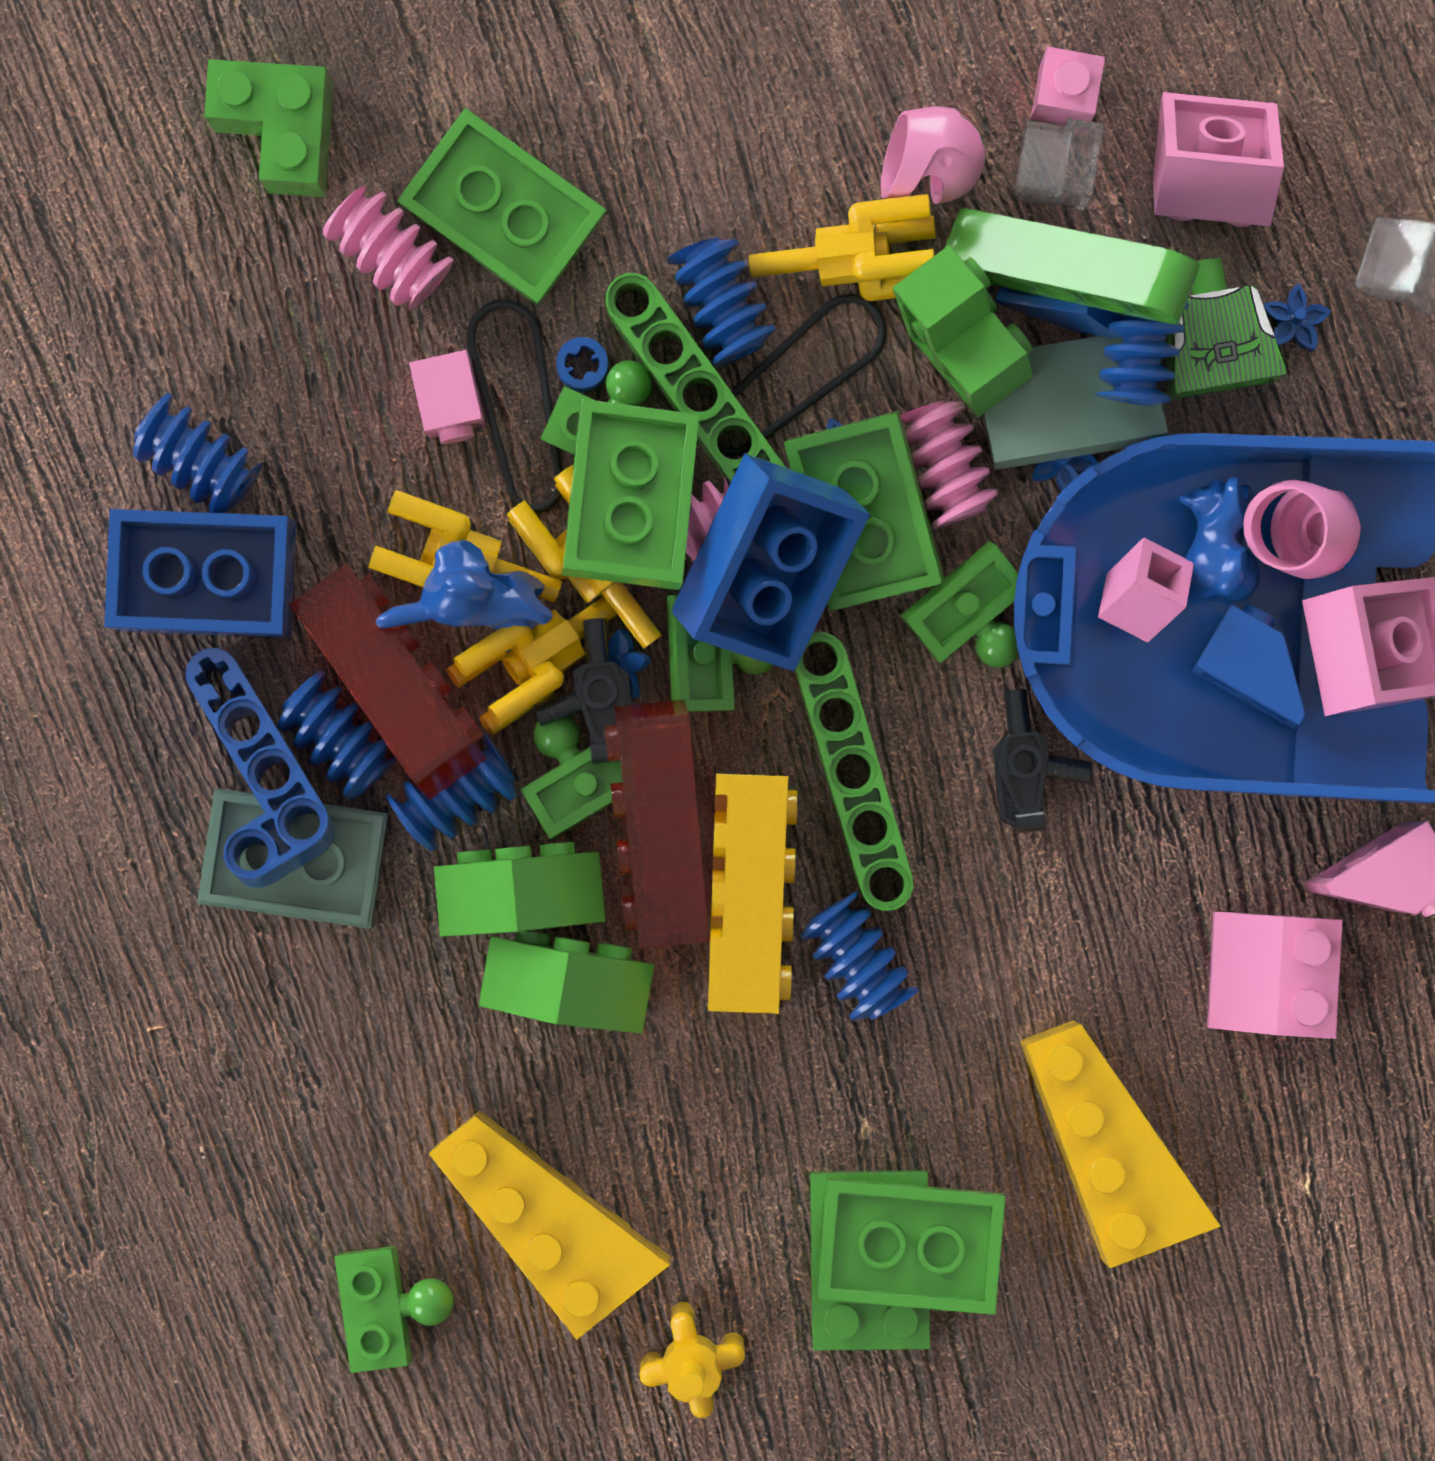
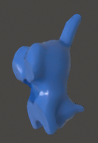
(1220, 558)
(467, 594)

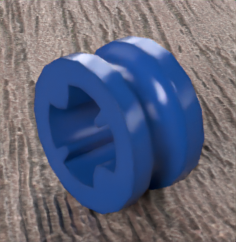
(573, 349)

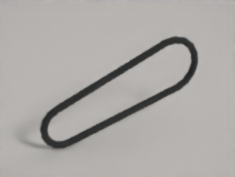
(785, 345)
(545, 391)

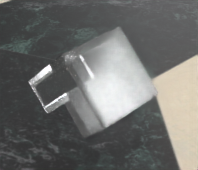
(1058, 163)
(1400, 263)

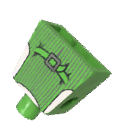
(1224, 339)

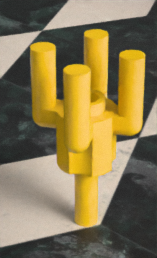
(862, 248)
(445, 528)
(551, 553)
(534, 662)
(692, 1362)

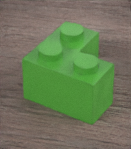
(286, 108)
(958, 332)
(519, 890)
(566, 982)

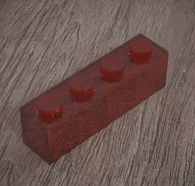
(389, 682)
(660, 823)

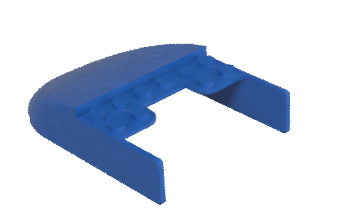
(1140, 701)

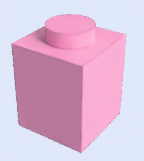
(1067, 86)
(447, 396)
(1146, 590)

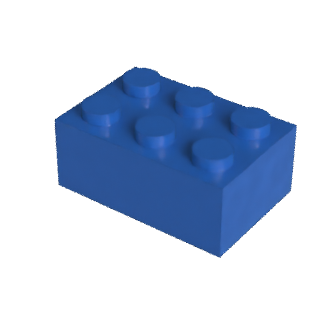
(769, 563)
(200, 573)

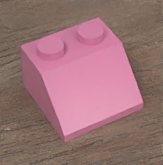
(1217, 160)
(1373, 644)
(1386, 873)
(1274, 974)

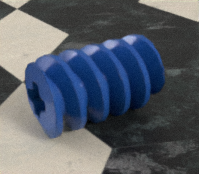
(721, 298)
(1139, 361)
(193, 457)
(335, 736)
(478, 786)
(857, 959)

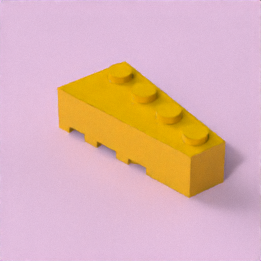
(749, 893)
(1117, 1162)
(553, 1230)

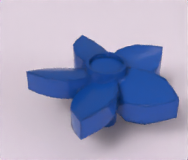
(1296, 320)
(1063, 469)
(621, 652)

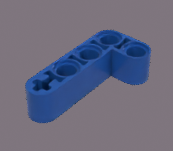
(253, 759)

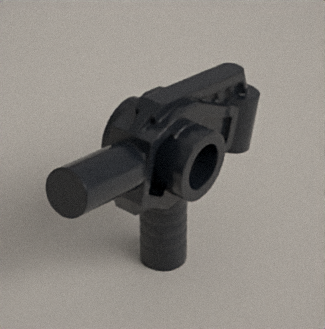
(596, 691)
(1023, 765)

